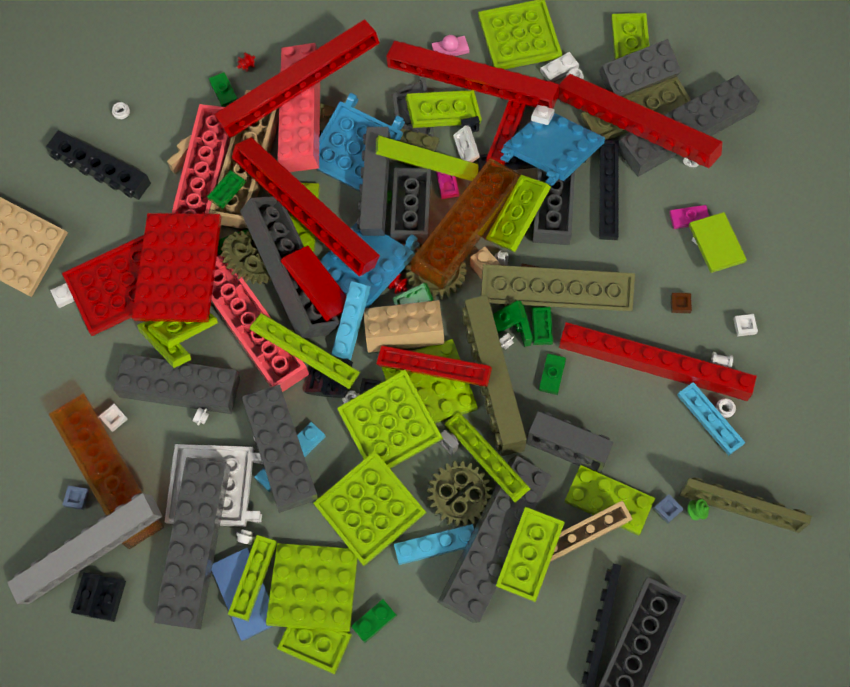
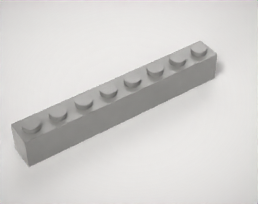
(84, 548)

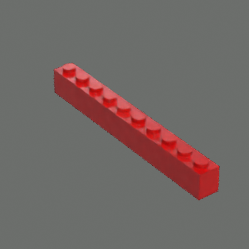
(472, 75)
(297, 78)
(640, 121)
(305, 206)
(657, 361)

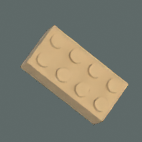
(404, 326)

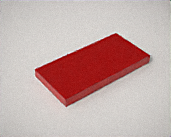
(315, 282)

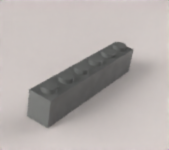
(374, 185)

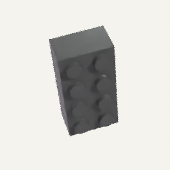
(640, 69)
(411, 204)
(555, 214)
(569, 441)

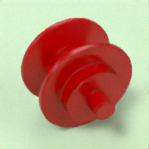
(246, 61)
(398, 284)

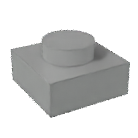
(449, 442)

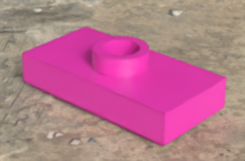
(447, 185)
(682, 217)

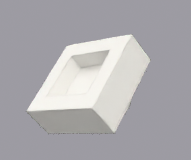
(542, 114)
(62, 295)
(745, 325)
(113, 417)

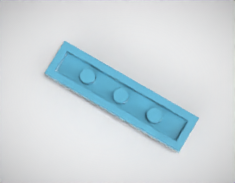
(350, 320)
(711, 419)
(308, 439)
(433, 544)

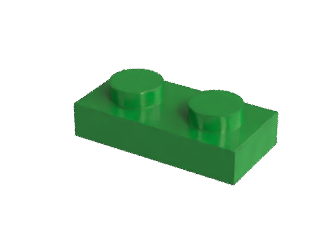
(373, 621)

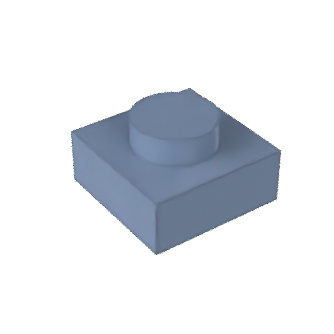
(75, 497)
(668, 508)

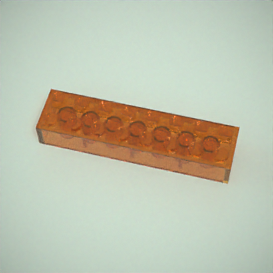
(464, 224)
(99, 460)

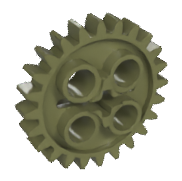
(244, 258)
(454, 282)
(447, 479)

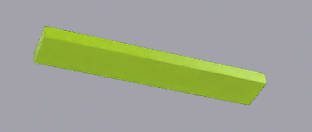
(426, 158)
(304, 350)
(487, 457)

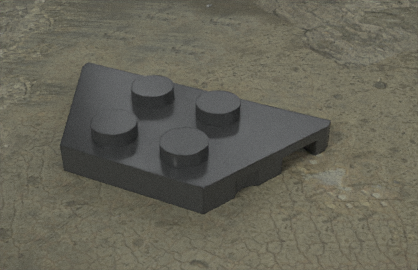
(401, 108)

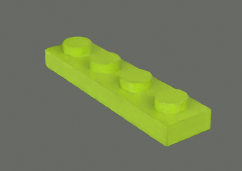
(175, 355)
(252, 578)

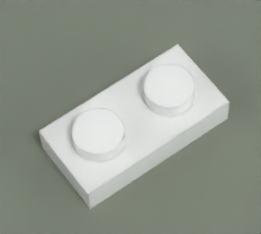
(559, 67)
(466, 144)

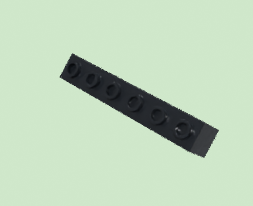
(62, 143)

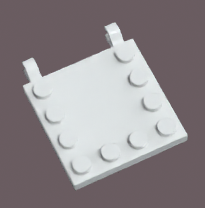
(238, 489)

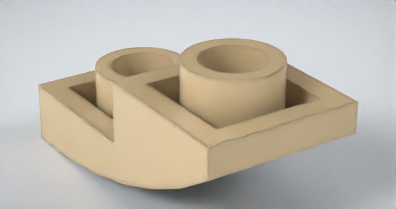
(177, 160)

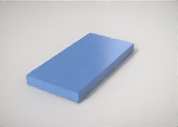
(228, 575)

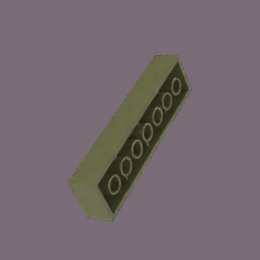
(499, 394)

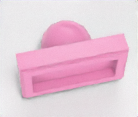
(452, 45)

